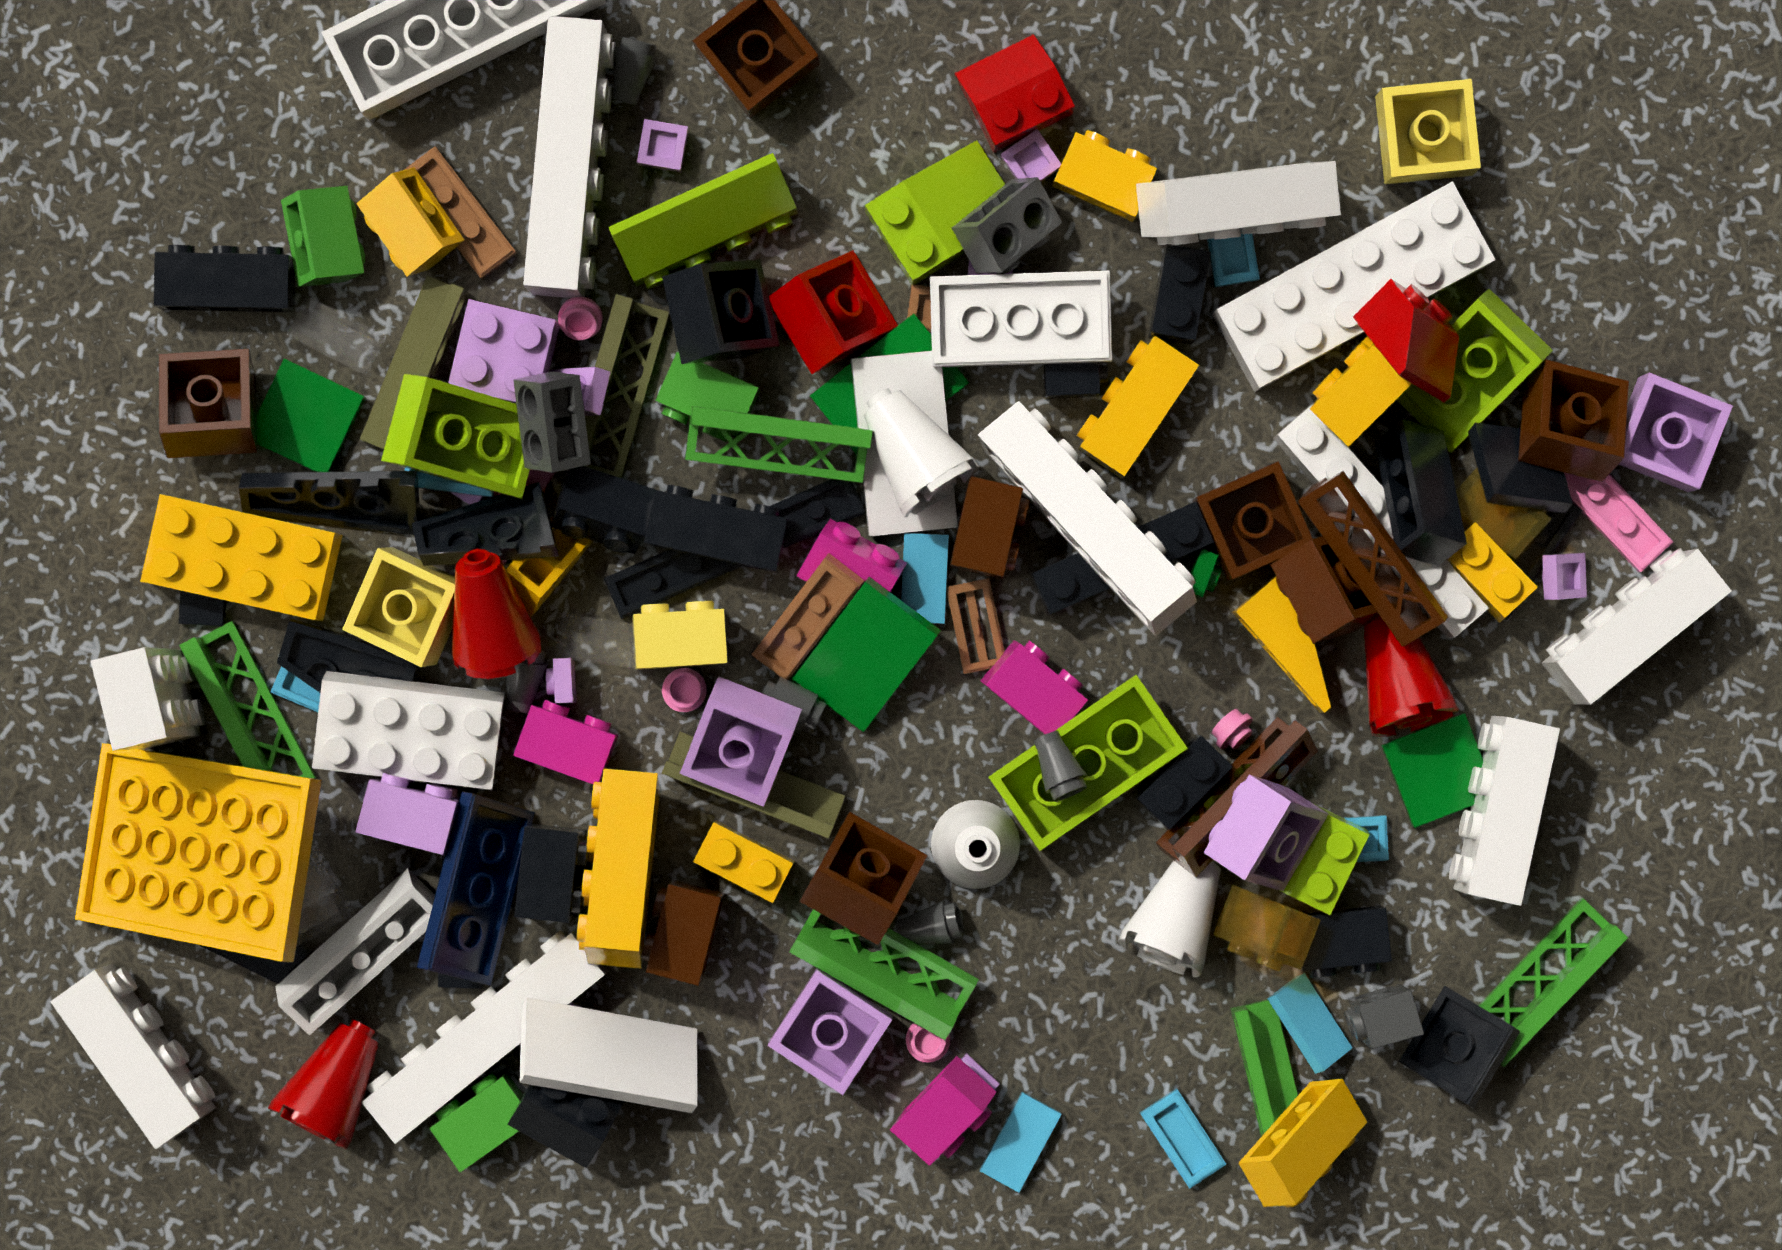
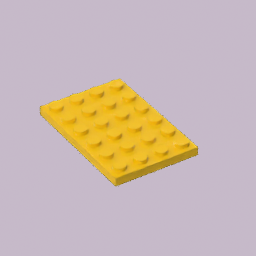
(198, 851)

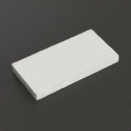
(1021, 319)
(925, 387)
(608, 1055)

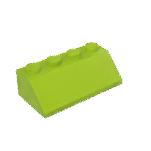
(705, 220)
(1115, 744)

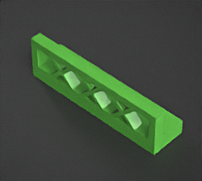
(779, 427)
(228, 709)
(884, 981)
(1564, 984)
(1264, 1060)

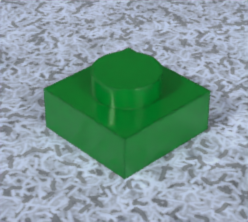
(1205, 572)

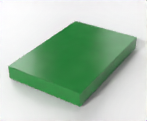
(837, 395)
(866, 654)

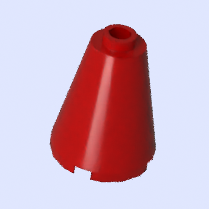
(490, 619)
(1402, 684)
(331, 1084)

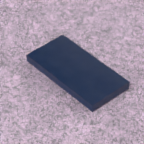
(475, 889)

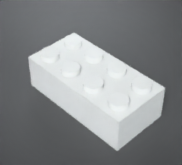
(1238, 203)
(1636, 626)
(147, 698)
(408, 730)
(1506, 809)
(134, 1053)

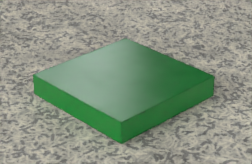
(306, 417)
(1434, 769)

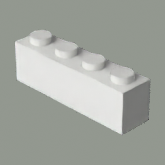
(356, 952)

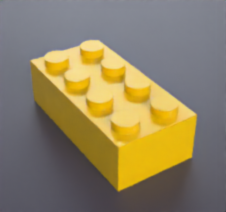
(241, 557)
(622, 868)

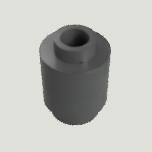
(799, 697)

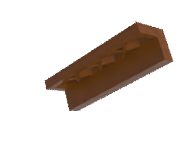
(1366, 562)
(1280, 759)

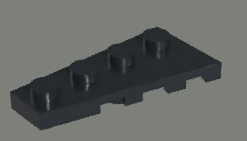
(349, 499)

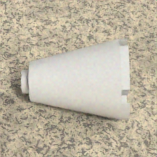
(915, 452)
(971, 822)
(1175, 920)

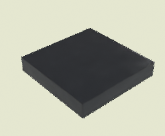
(1513, 481)
(1459, 1046)

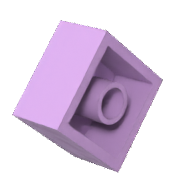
(500, 347)
(1672, 432)
(740, 741)
(409, 814)
(1265, 832)
(830, 1030)

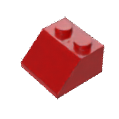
(1015, 93)
(832, 311)
(1413, 336)

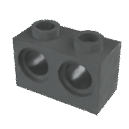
(1003, 220)
(552, 421)
(1383, 1016)

